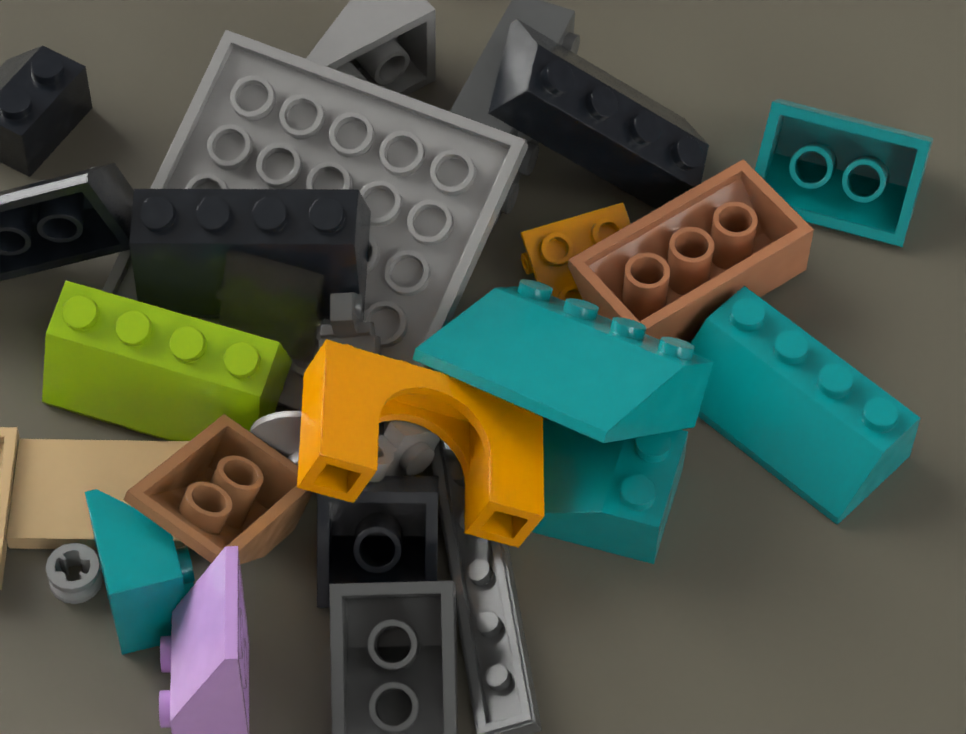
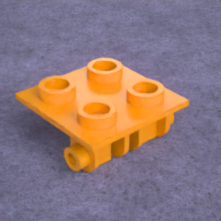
(554, 244)

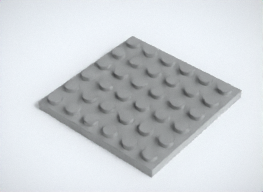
(302, 125)

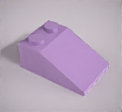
(208, 655)

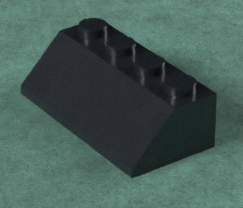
(595, 119)
(64, 220)
(184, 237)

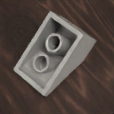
(382, 43)

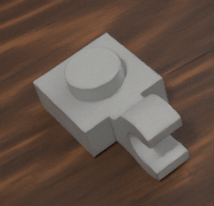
(404, 450)

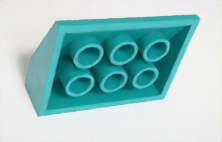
(571, 363)

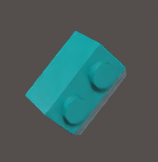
(139, 569)

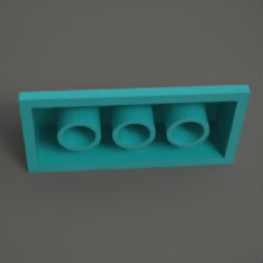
(799, 407)

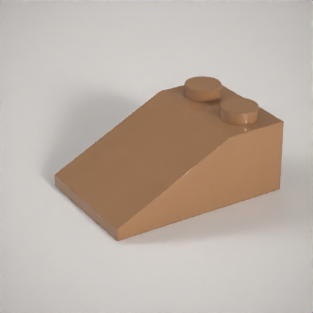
(223, 493)

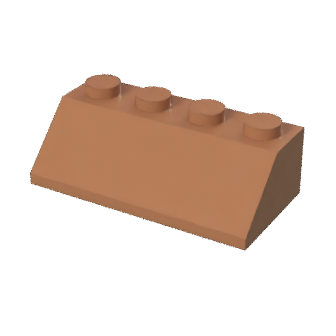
(695, 254)

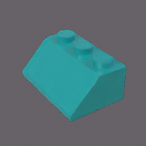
(843, 170)

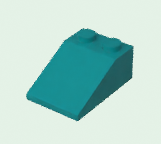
(610, 492)

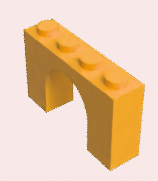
(493, 439)

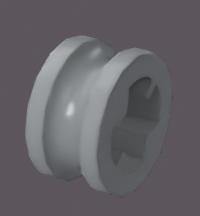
(90, 579)

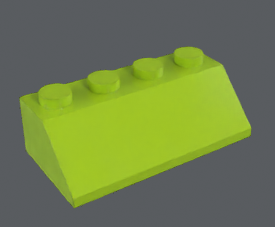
(155, 366)

